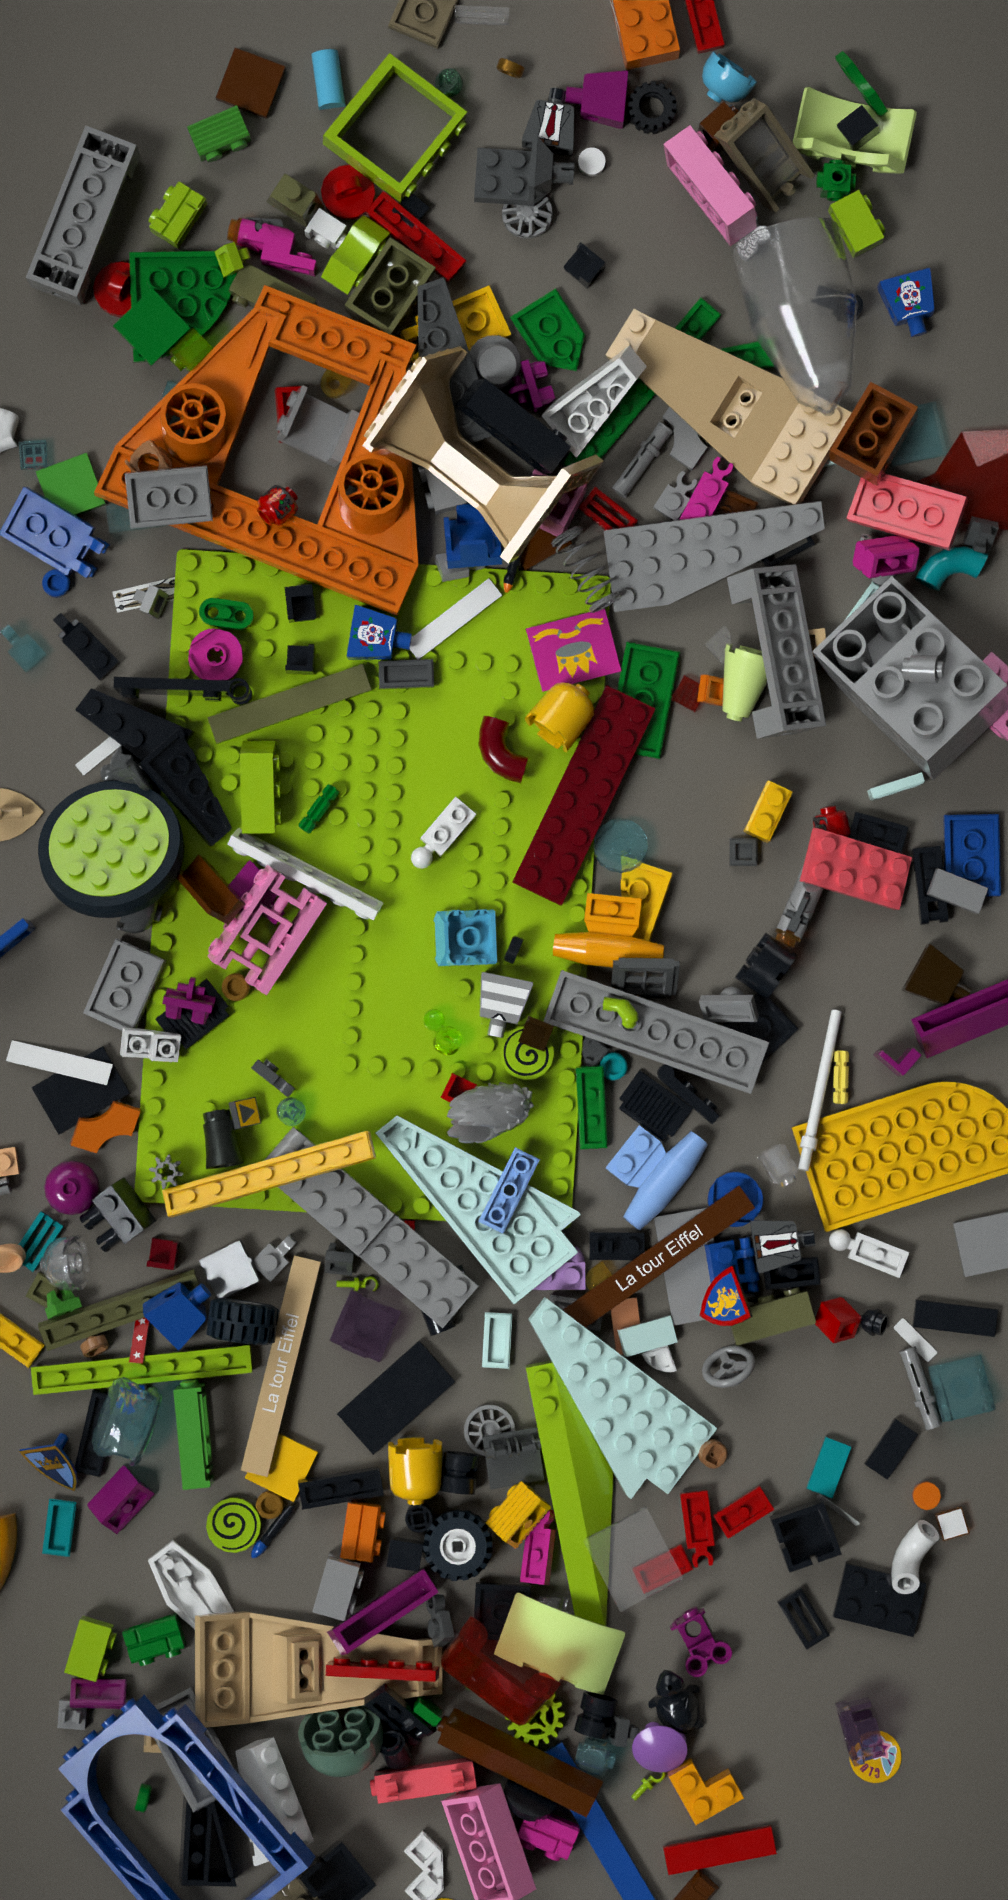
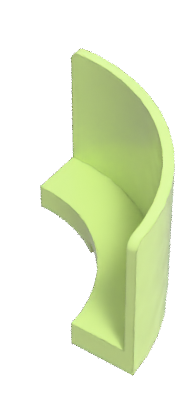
(819, 137)
(559, 1644)

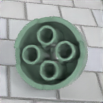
(337, 1750)

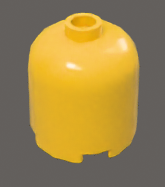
(562, 714)
(415, 1469)

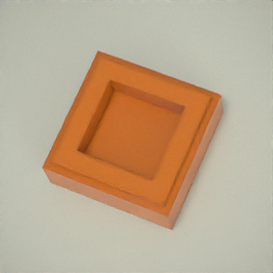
(711, 690)

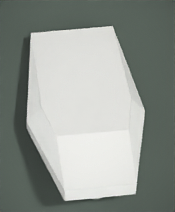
(187, 1584)

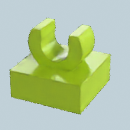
(231, 259)

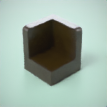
(536, 1033)

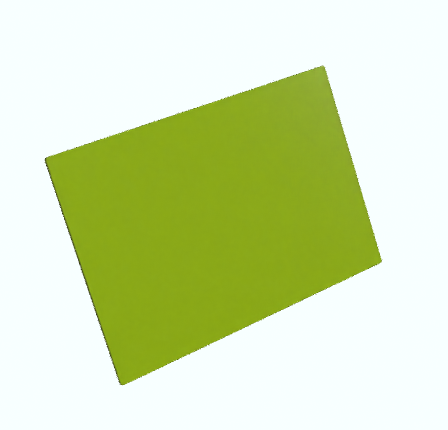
(357, 989)

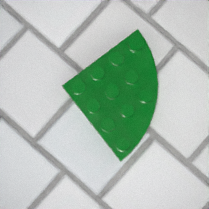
(186, 282)

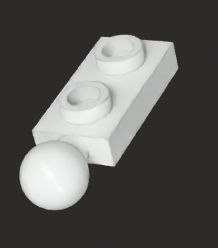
(442, 833)
(870, 1251)

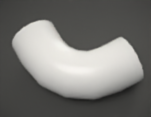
(910, 1555)

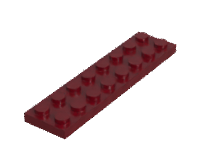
(583, 795)

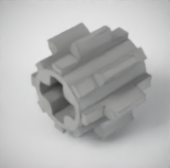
(160, 1176)

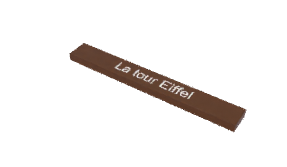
(660, 1257)

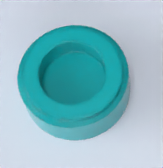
(614, 1066)

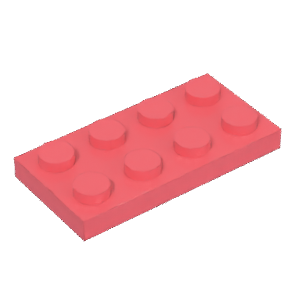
(908, 510)
(855, 869)

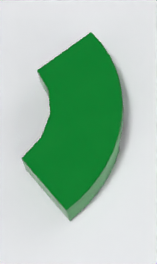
(861, 83)

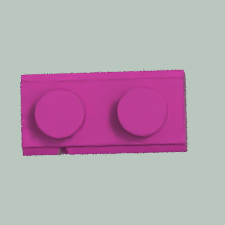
(885, 556)
(552, 1835)

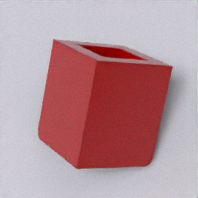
(455, 1087)
(837, 1320)

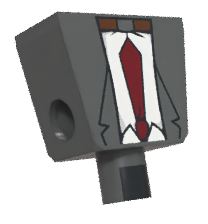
(552, 124)
(778, 1243)

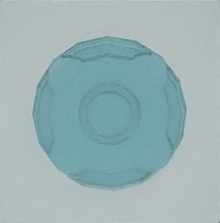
(620, 845)

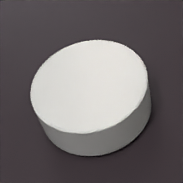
(591, 162)

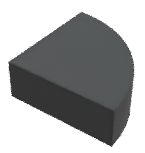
(593, 1051)

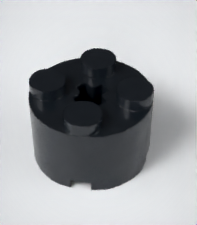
(766, 965)

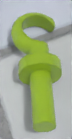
(356, 1284)
(647, 1784)

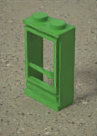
(193, 1434)

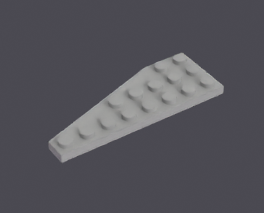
(678, 557)

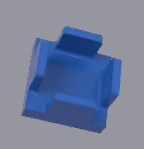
(470, 540)

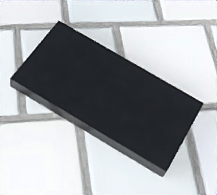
(396, 1397)

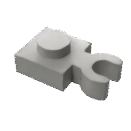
(673, 500)

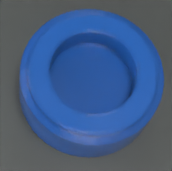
(56, 583)

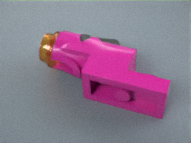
(273, 241)

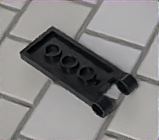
(210, 689)

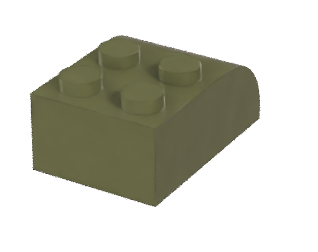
(389, 288)

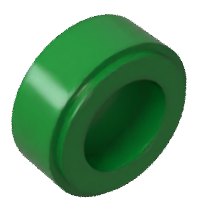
(143, 1798)

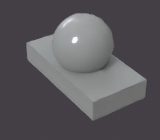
(729, 1006)

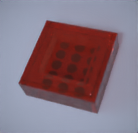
(687, 694)

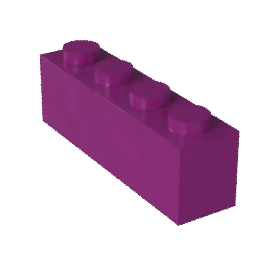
(962, 1020)
(382, 1612)

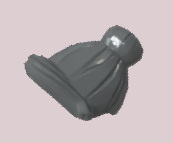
(125, 768)

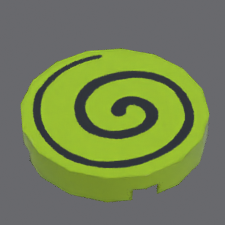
(523, 1060)
(233, 1524)

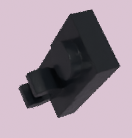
(615, 1245)

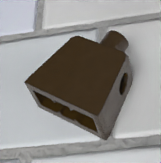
(936, 978)

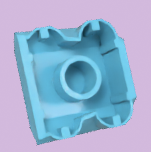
(465, 937)

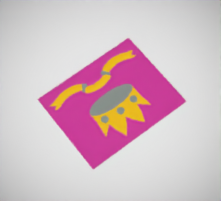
(573, 649)

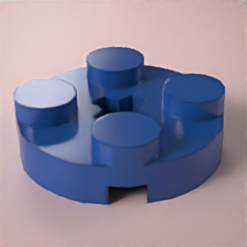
(728, 1182)

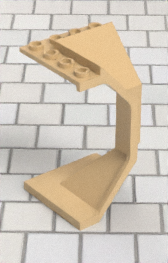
(423, 428)

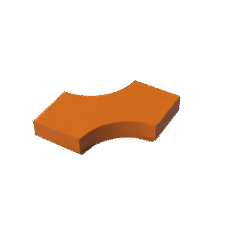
(116, 1121)

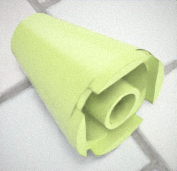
(743, 681)

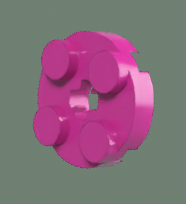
(217, 640)

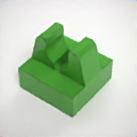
(58, 1306)

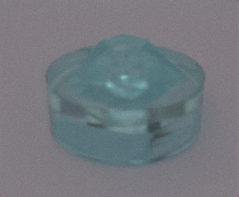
(291, 1111)

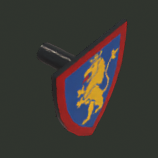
(726, 1301)

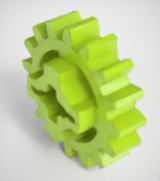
(545, 1725)

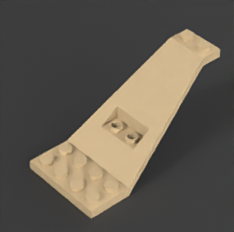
(775, 438)

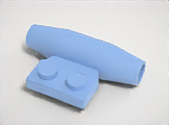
(652, 1170)

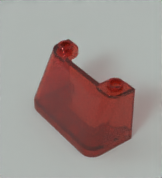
(490, 1681)

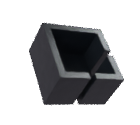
(805, 1532)
(336, 1876)

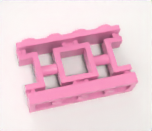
(284, 940)

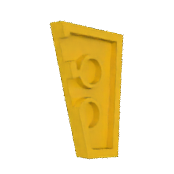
(652, 887)

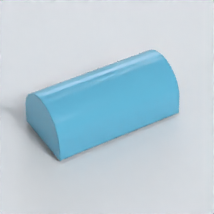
(328, 79)

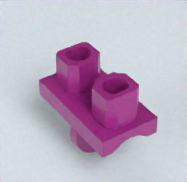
(531, 373)
(188, 997)

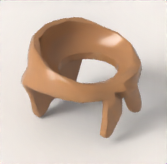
(149, 446)

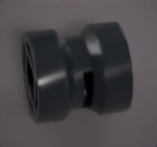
(419, 1513)

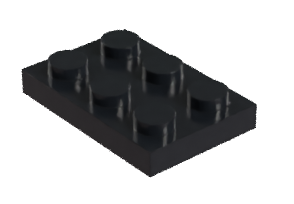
(870, 1600)

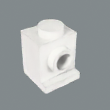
(326, 229)

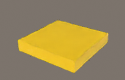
(289, 1464)

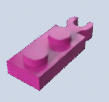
(708, 492)
(539, 1552)

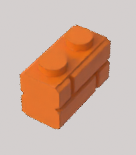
(361, 1530)

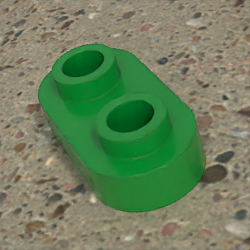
(226, 613)

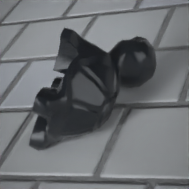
(677, 1706)

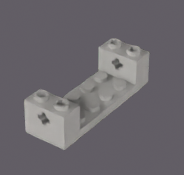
(81, 214)
(784, 650)

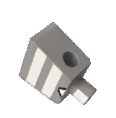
(502, 1001)

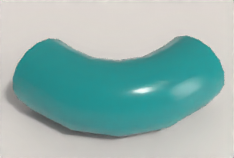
(951, 562)

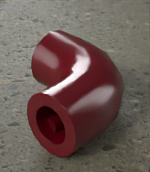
(495, 751)

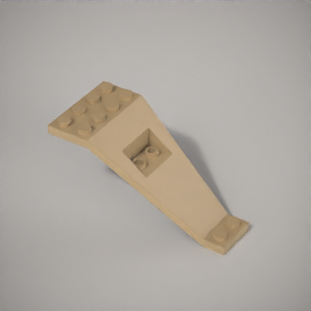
(253, 1668)

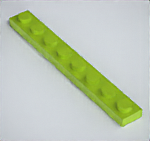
(154, 1369)

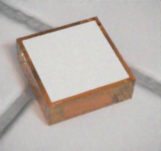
(952, 1523)

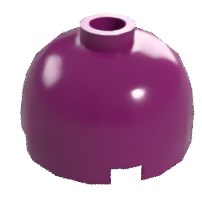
(71, 1187)

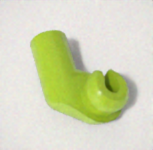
(624, 1009)

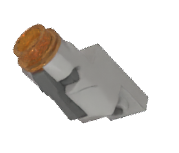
(797, 912)

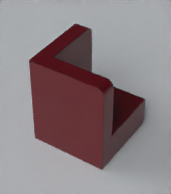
(163, 1254)

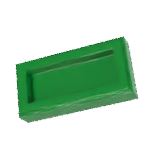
(427, 1710)

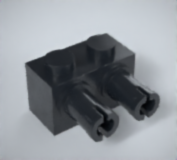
(123, 1212)

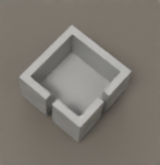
(337, 1586)

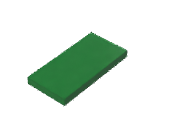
(649, 677)

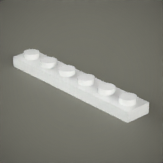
(300, 871)

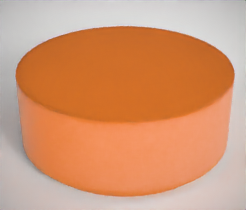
(926, 1495)

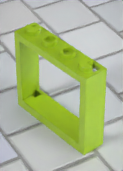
(360, 101)

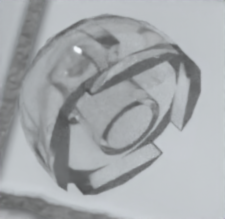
(66, 1263)

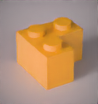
(703, 1797)

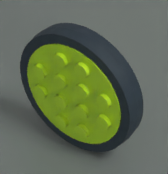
(111, 849)

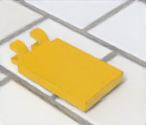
(477, 315)

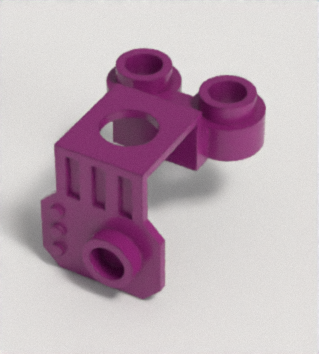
(702, 1646)

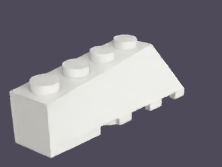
(590, 402)
(267, 1776)

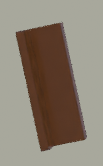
(210, 890)

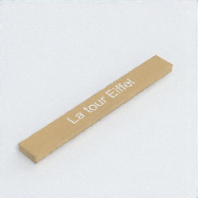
(280, 1366)

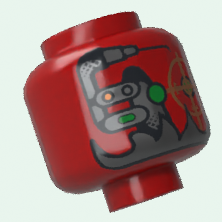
(277, 505)
(832, 821)

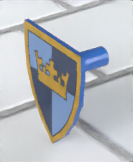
(53, 1462)

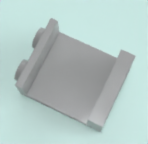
(316, 427)

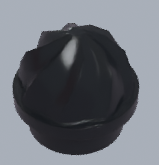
(874, 1322)

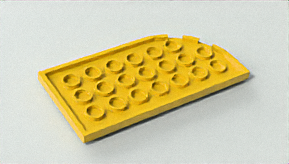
(905, 1150)

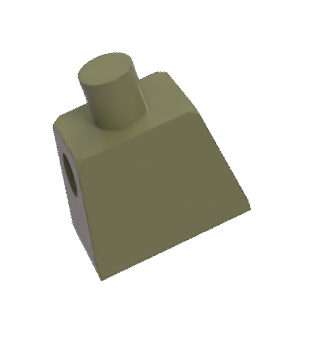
(295, 200)

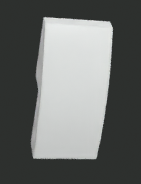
(150, 1044)

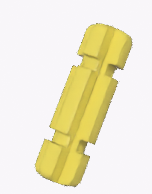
(840, 1077)

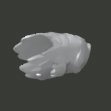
(488, 1111)

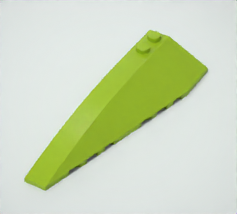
(578, 1486)

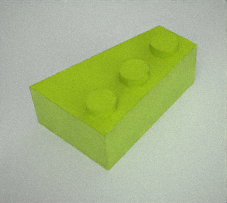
(259, 787)

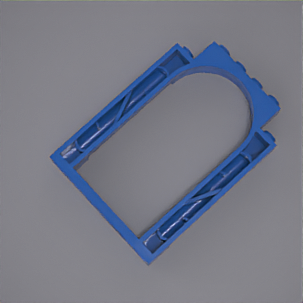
(186, 1737)

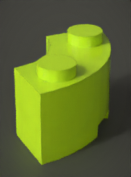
(355, 254)

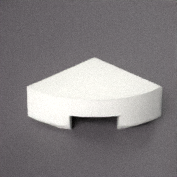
(660, 1359)

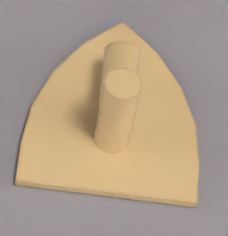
(16, 814)

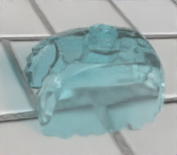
(127, 1421)

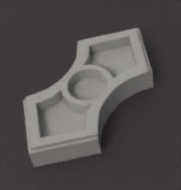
(687, 444)

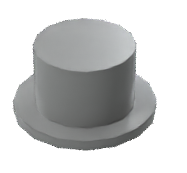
(495, 360)

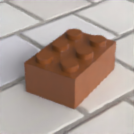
(873, 433)

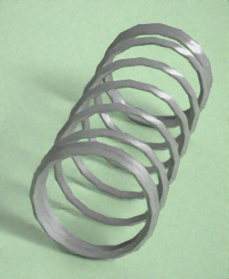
(564, 538)

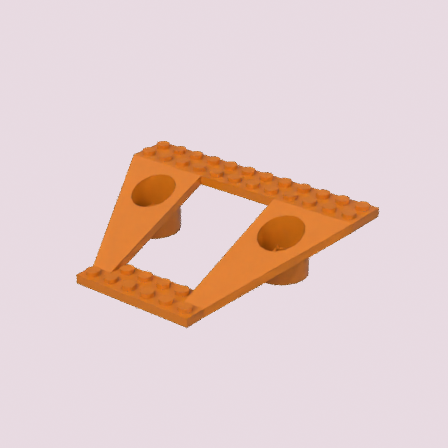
(351, 548)

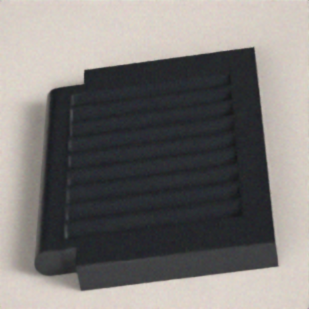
(191, 1031)
(653, 1106)

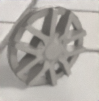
(527, 216)
(486, 1427)

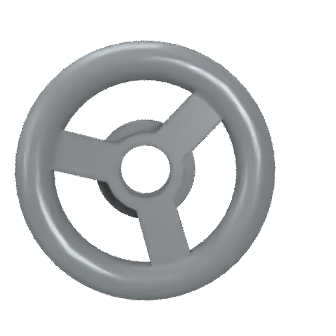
(730, 1371)

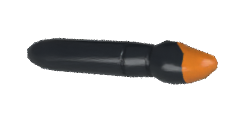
(510, 577)

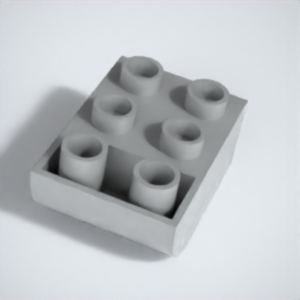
(923, 719)

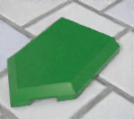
(551, 331)

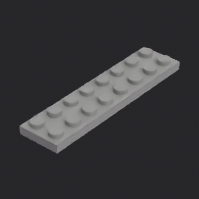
(659, 1033)

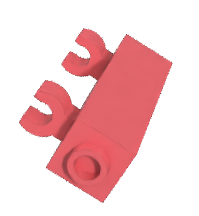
(424, 1780)

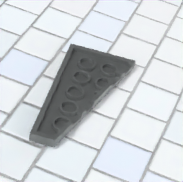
(439, 331)

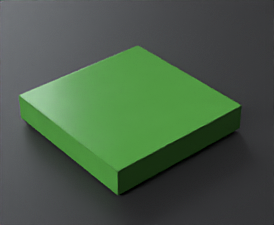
(71, 485)

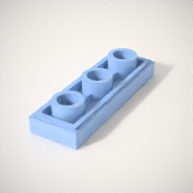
(501, 1206)

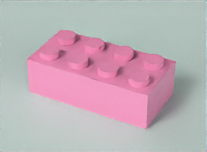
(711, 184)
(488, 1844)

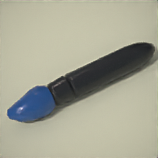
(261, 1545)

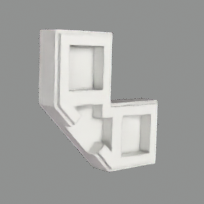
(429, 1858)

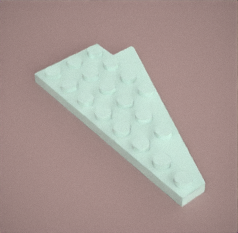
(460, 1191)
(630, 1415)

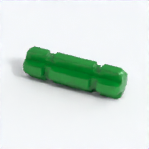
(319, 808)

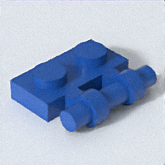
(723, 1255)

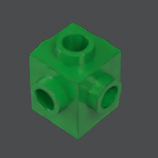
(833, 189)

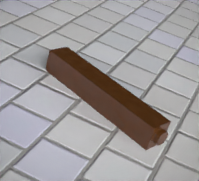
(519, 1761)

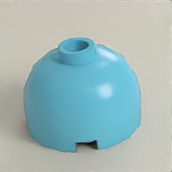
(726, 79)

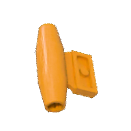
(610, 933)

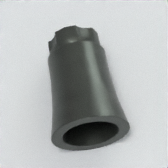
(220, 1140)

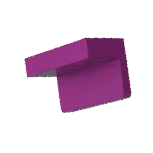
(904, 1062)
(119, 1500)

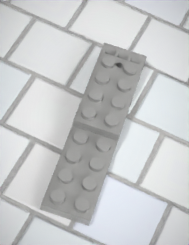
(379, 1237)

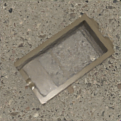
(762, 152)

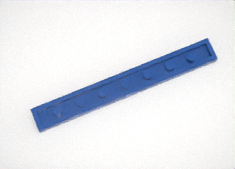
(607, 1843)

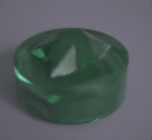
(449, 82)

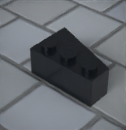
(203, 1849)

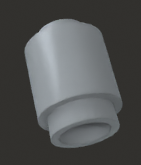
(923, 669)

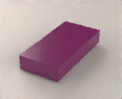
(98, 1694)

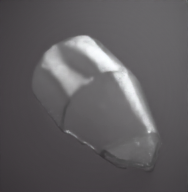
(802, 306)

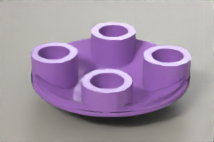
(659, 1748)

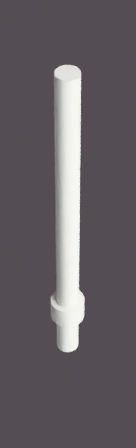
(809, 1141)

